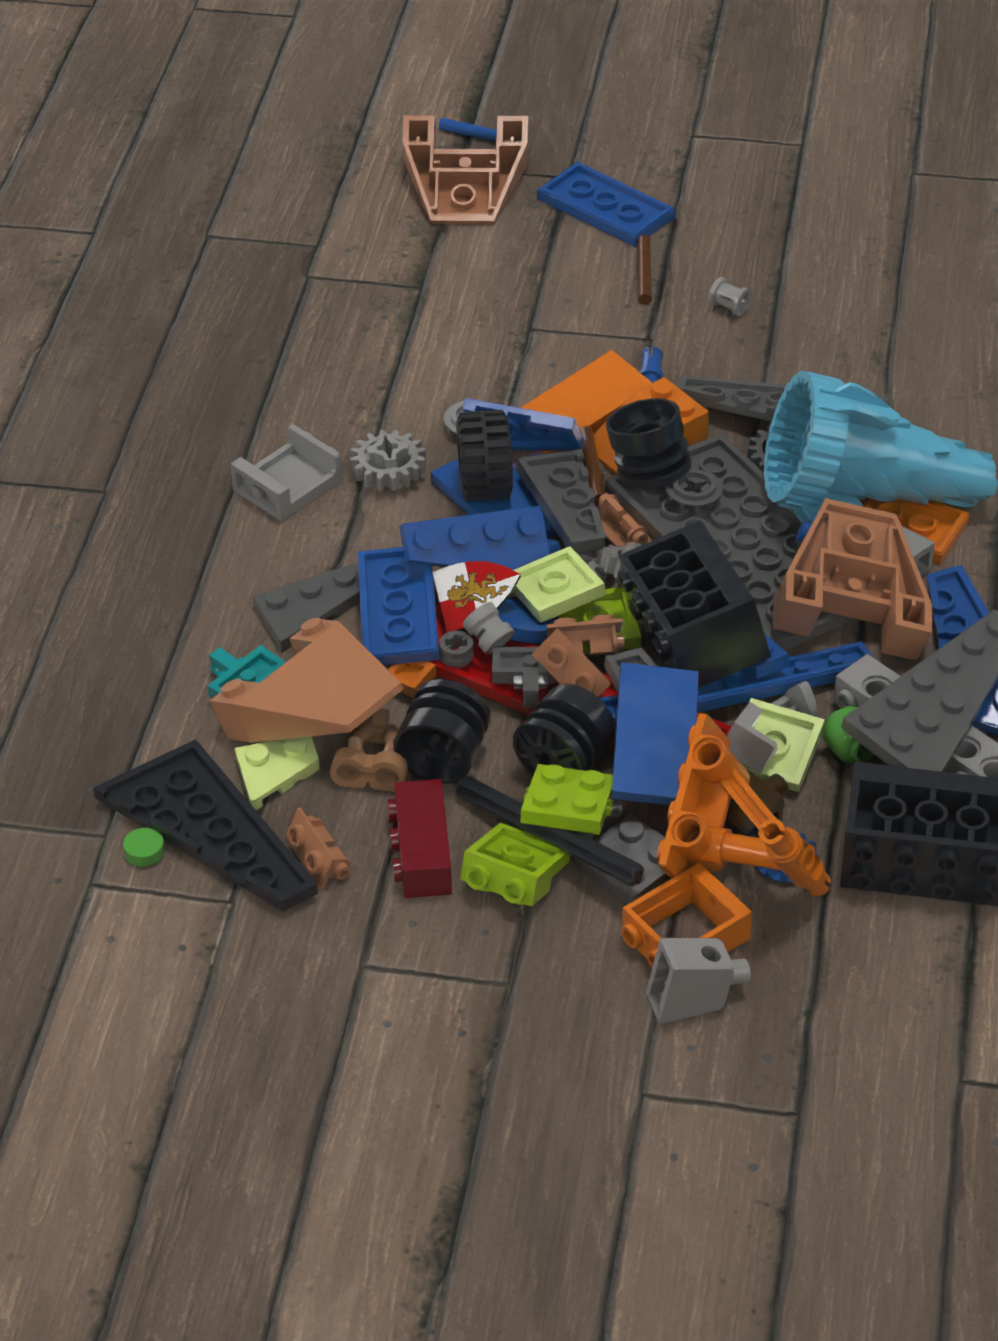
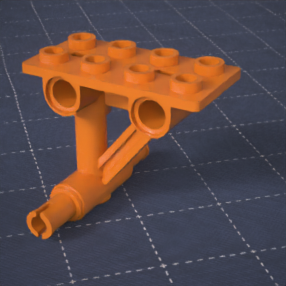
(700, 810)

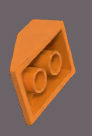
(693, 415)

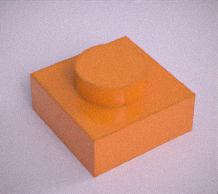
(413, 675)

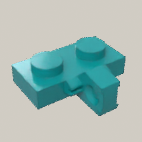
(252, 668)

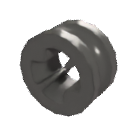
(459, 657)

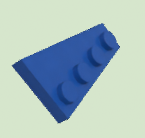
(497, 537)

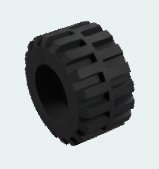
(484, 455)

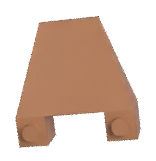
(465, 183)
(860, 569)
(317, 692)

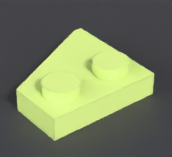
(275, 766)

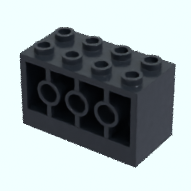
(693, 605)
(922, 834)

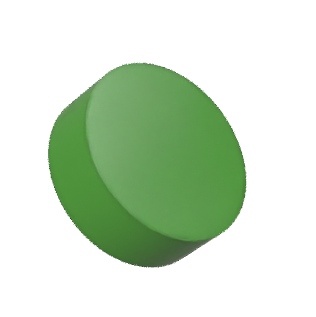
(143, 847)

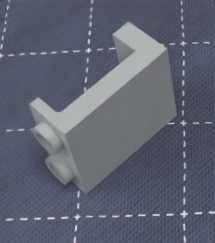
(289, 475)

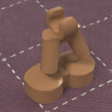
(355, 768)

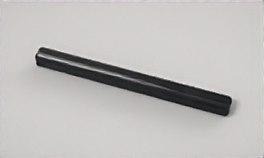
(569, 841)

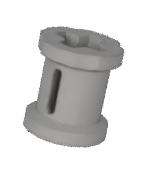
(730, 296)

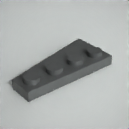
(563, 491)

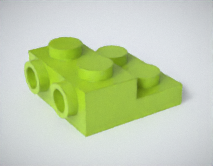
(512, 865)

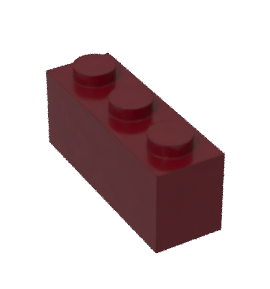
(420, 838)

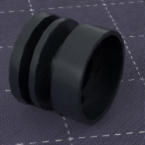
(649, 443)
(442, 730)
(565, 730)

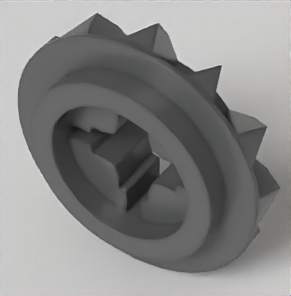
(696, 481)

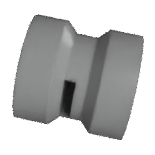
(488, 627)

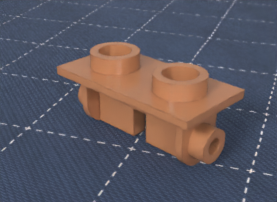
(619, 524)
(599, 632)
(569, 664)
(315, 850)

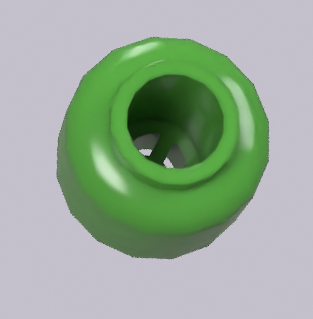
(842, 743)

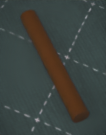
(644, 269)
(592, 463)

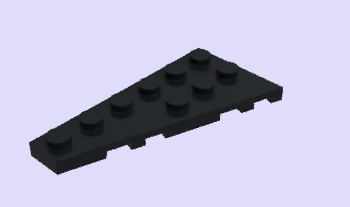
(210, 820)

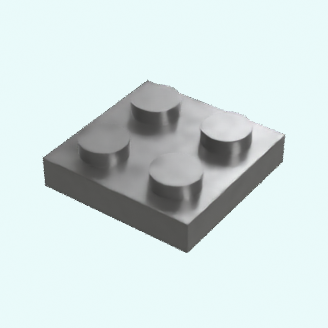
(638, 842)

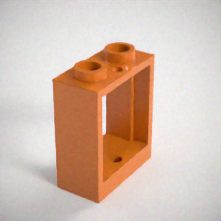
(691, 886)

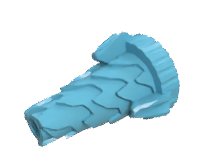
(854, 447)

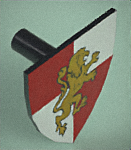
(469, 586)

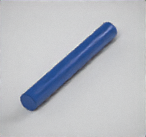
(468, 129)

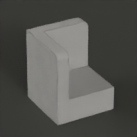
(748, 743)

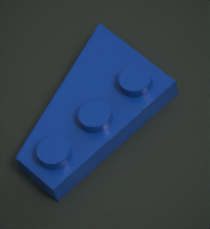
(534, 429)

